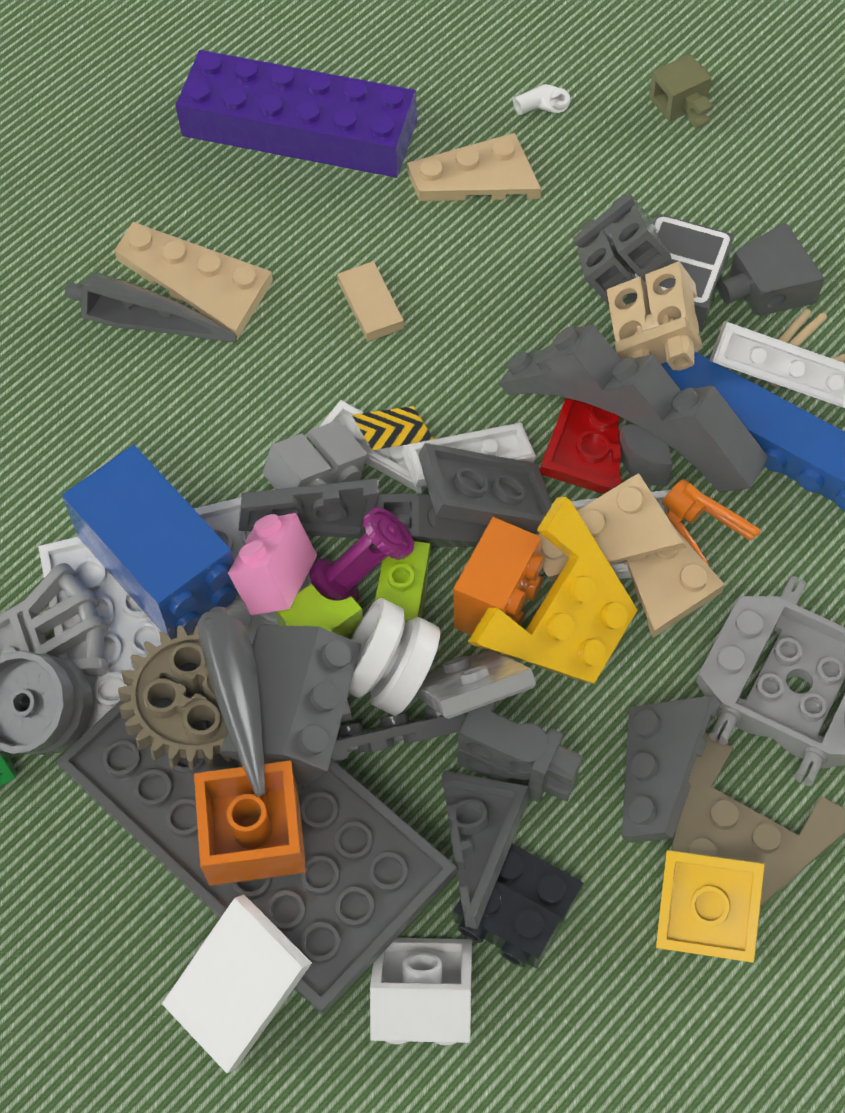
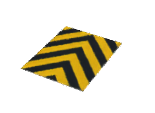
(392, 427)

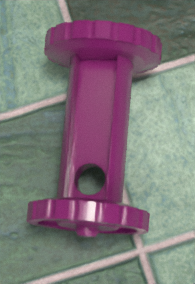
(340, 578)

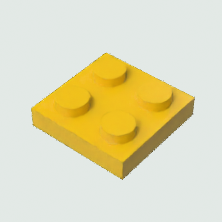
(710, 905)

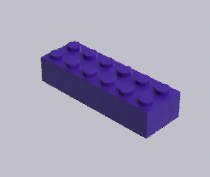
(297, 113)

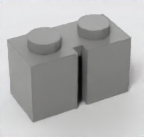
(299, 464)

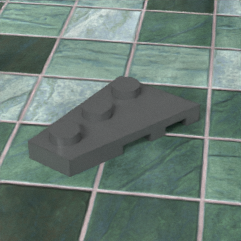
(322, 509)
(658, 764)

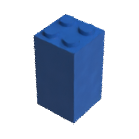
(152, 542)

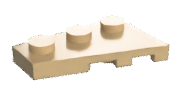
(482, 168)
(624, 525)
(672, 585)

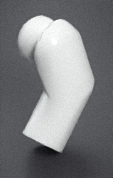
(543, 97)

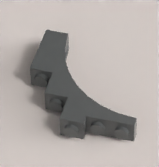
(641, 391)

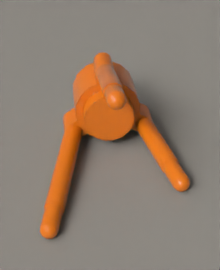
(689, 503)

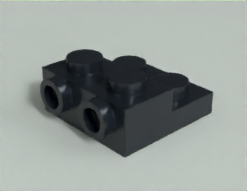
(524, 908)

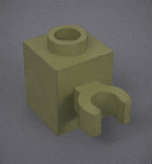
(681, 90)

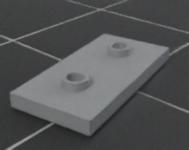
(473, 683)

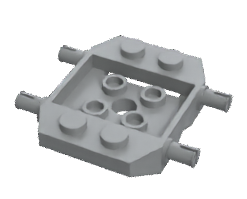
(804, 649)

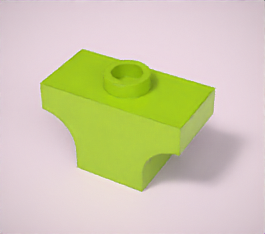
(406, 581)
(317, 611)

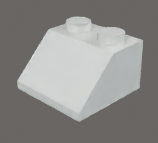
(422, 992)

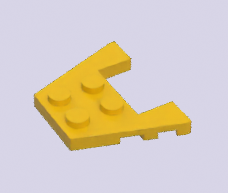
(580, 614)

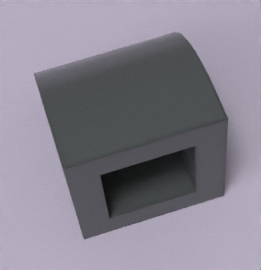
(645, 455)

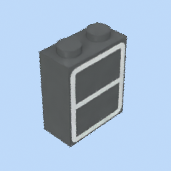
(701, 252)

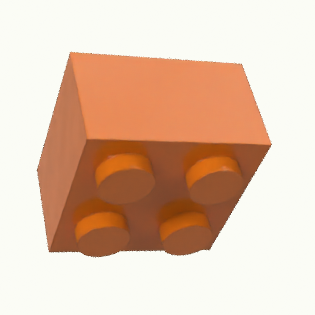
(498, 575)
(248, 834)

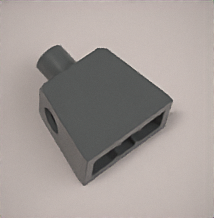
(772, 274)

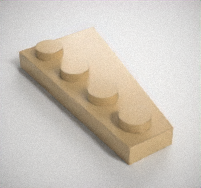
(203, 278)

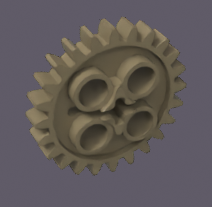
(170, 727)

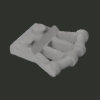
(24, 629)

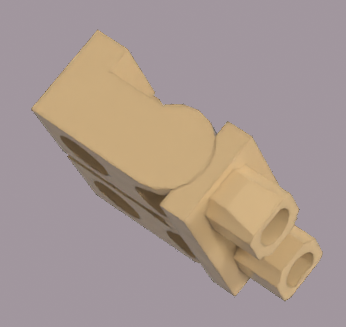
(658, 320)

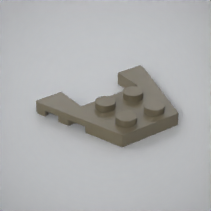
(727, 829)

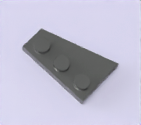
(393, 729)

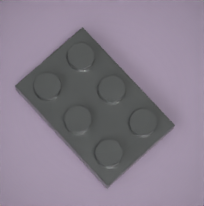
(484, 486)

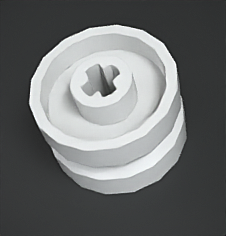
(392, 656)

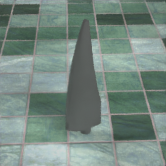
(134, 307)
(236, 688)

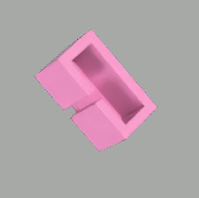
(272, 564)

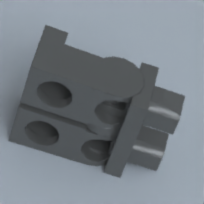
(619, 238)
(517, 754)

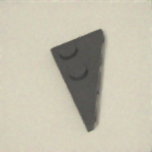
(482, 828)

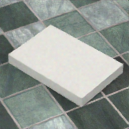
(236, 983)

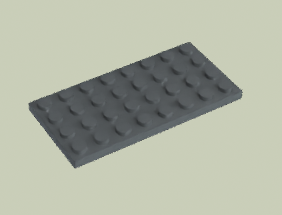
(362, 860)

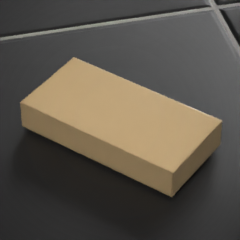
(370, 301)

